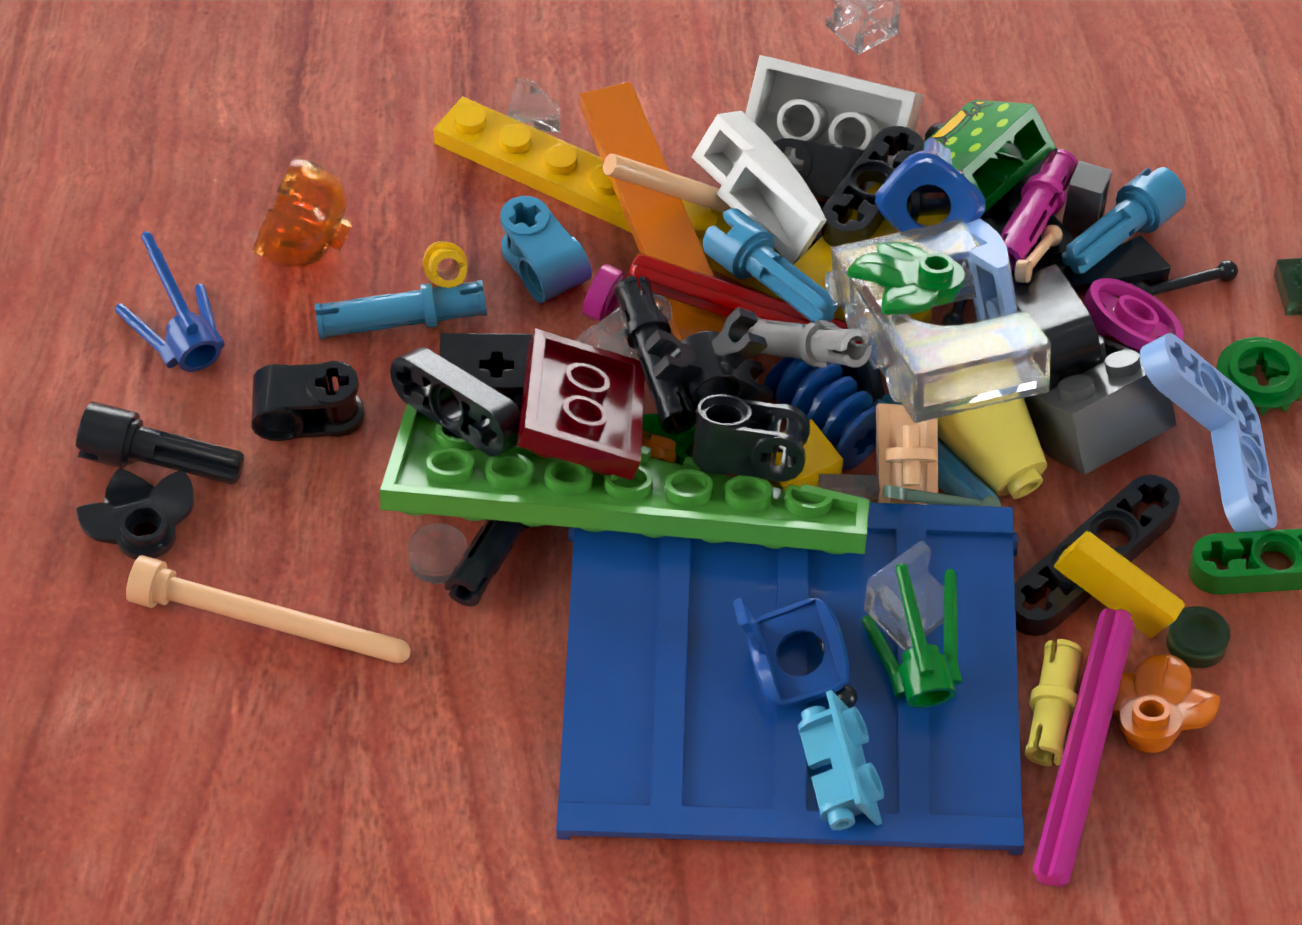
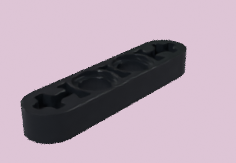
(1116, 514)

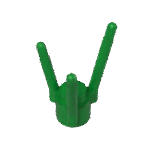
(925, 674)

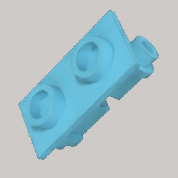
(852, 784)

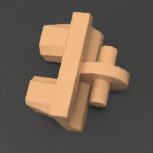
(905, 452)

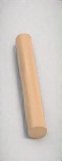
(663, 182)

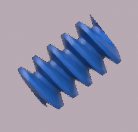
(830, 403)

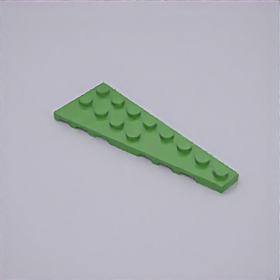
(449, 477)

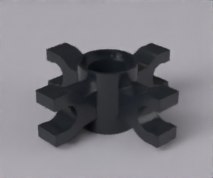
(714, 360)

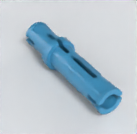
(401, 309)

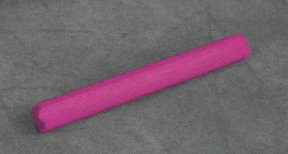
(1083, 748)

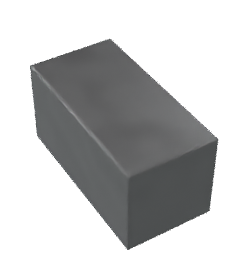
(1086, 197)

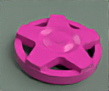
(1132, 318)

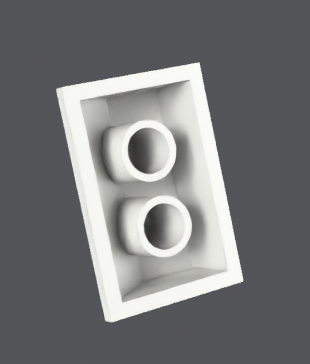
(826, 106)

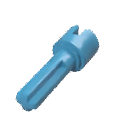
(1140, 207)
(750, 253)

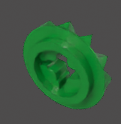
(1277, 361)

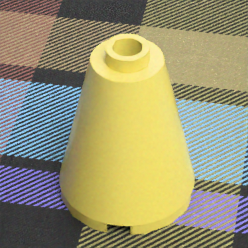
(997, 446)

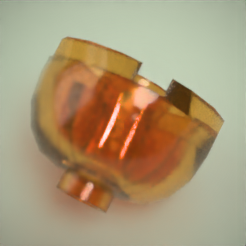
(305, 217)

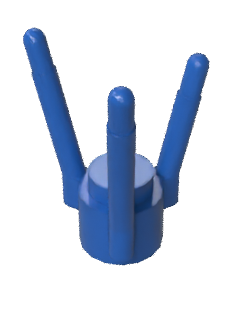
(190, 338)

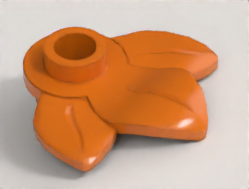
(1160, 703)

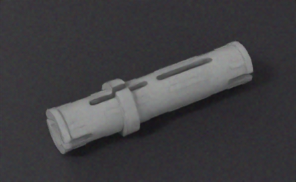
(814, 342)

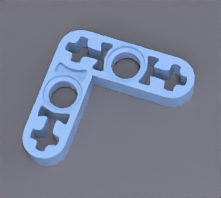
(1233, 427)

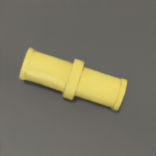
(1054, 702)

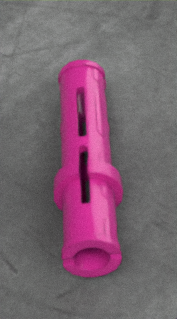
(1041, 198)

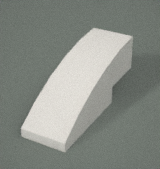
(760, 182)

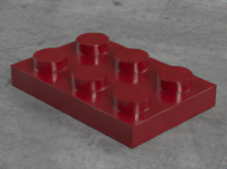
(582, 405)

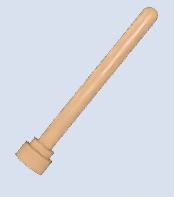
(154, 583)

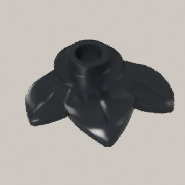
(138, 509)

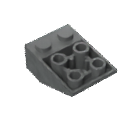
(1099, 410)

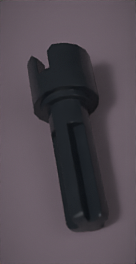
(119, 438)

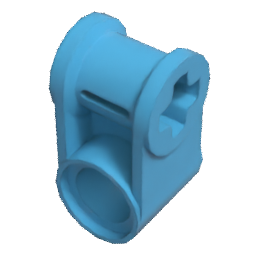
(541, 249)

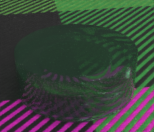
(1198, 637)

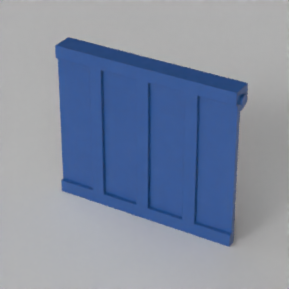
(682, 743)

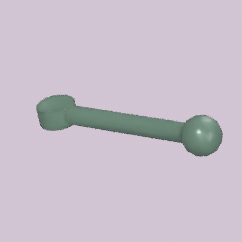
(936, 498)

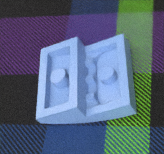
(991, 273)

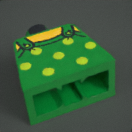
(994, 144)

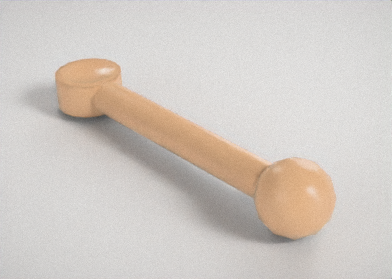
(1051, 236)

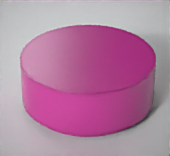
(601, 297)

